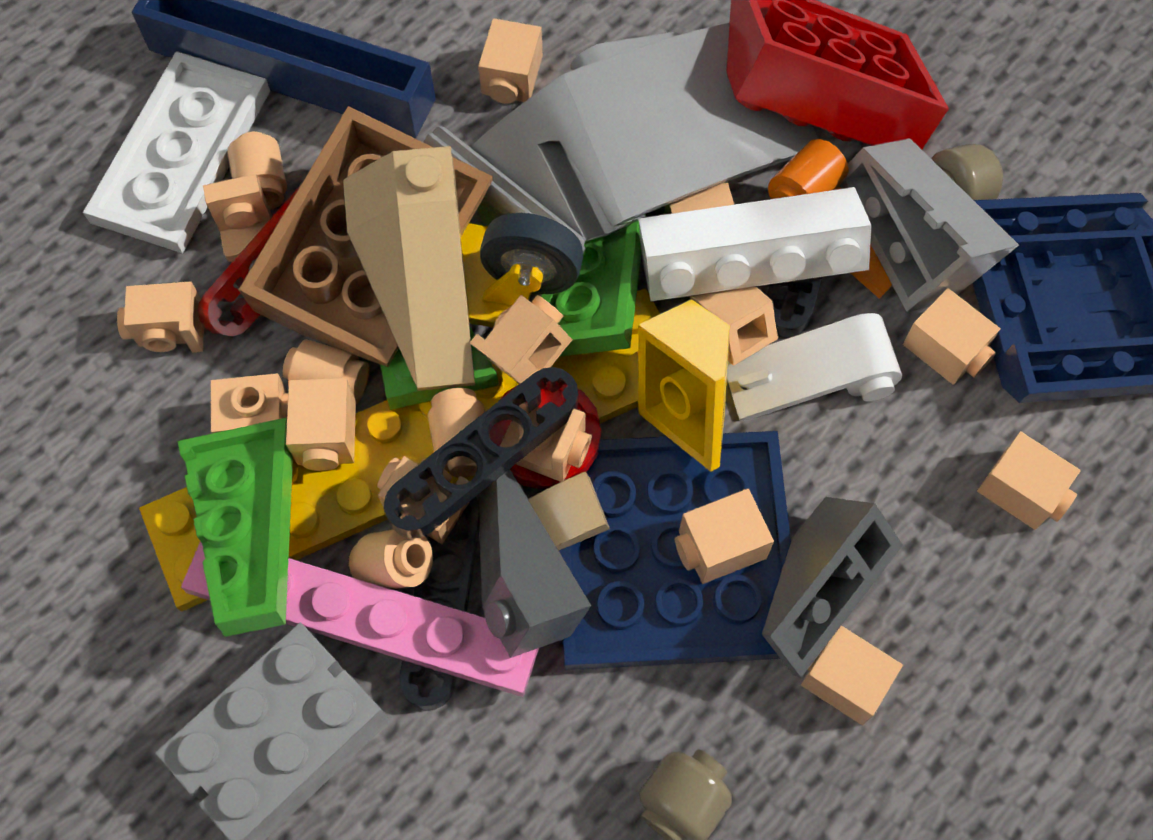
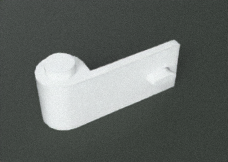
(816, 363)

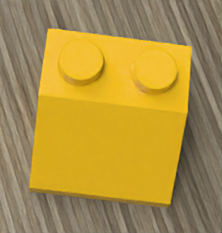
(685, 378)

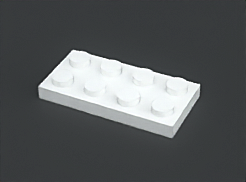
(175, 150)

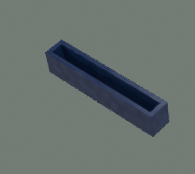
(294, 58)

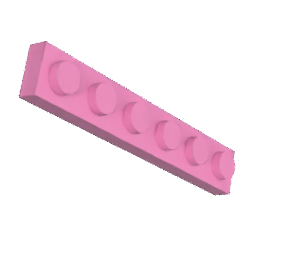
(392, 625)

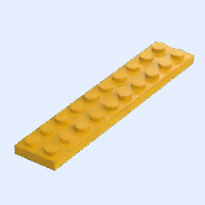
(346, 499)

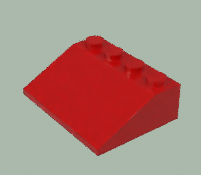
(831, 71)

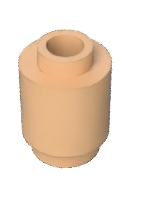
(260, 156)
(323, 361)
(449, 415)
(391, 560)

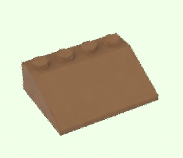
(309, 266)

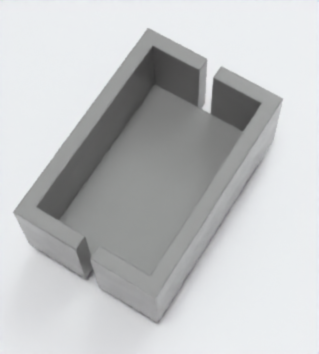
(273, 737)

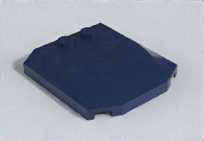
(1072, 296)

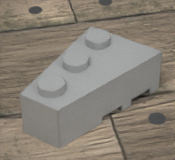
(923, 223)

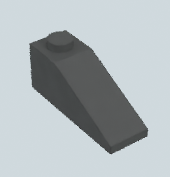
(826, 576)
(524, 579)

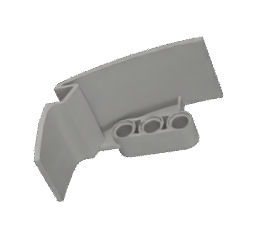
(635, 132)

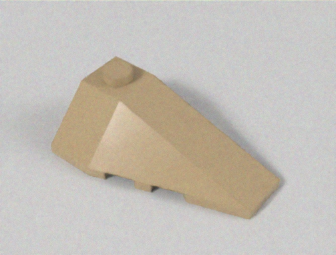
(410, 246)

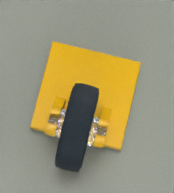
(514, 259)

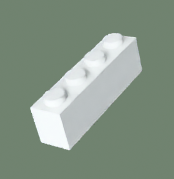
(755, 243)

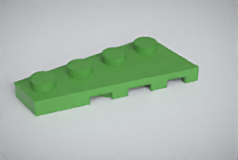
(243, 521)

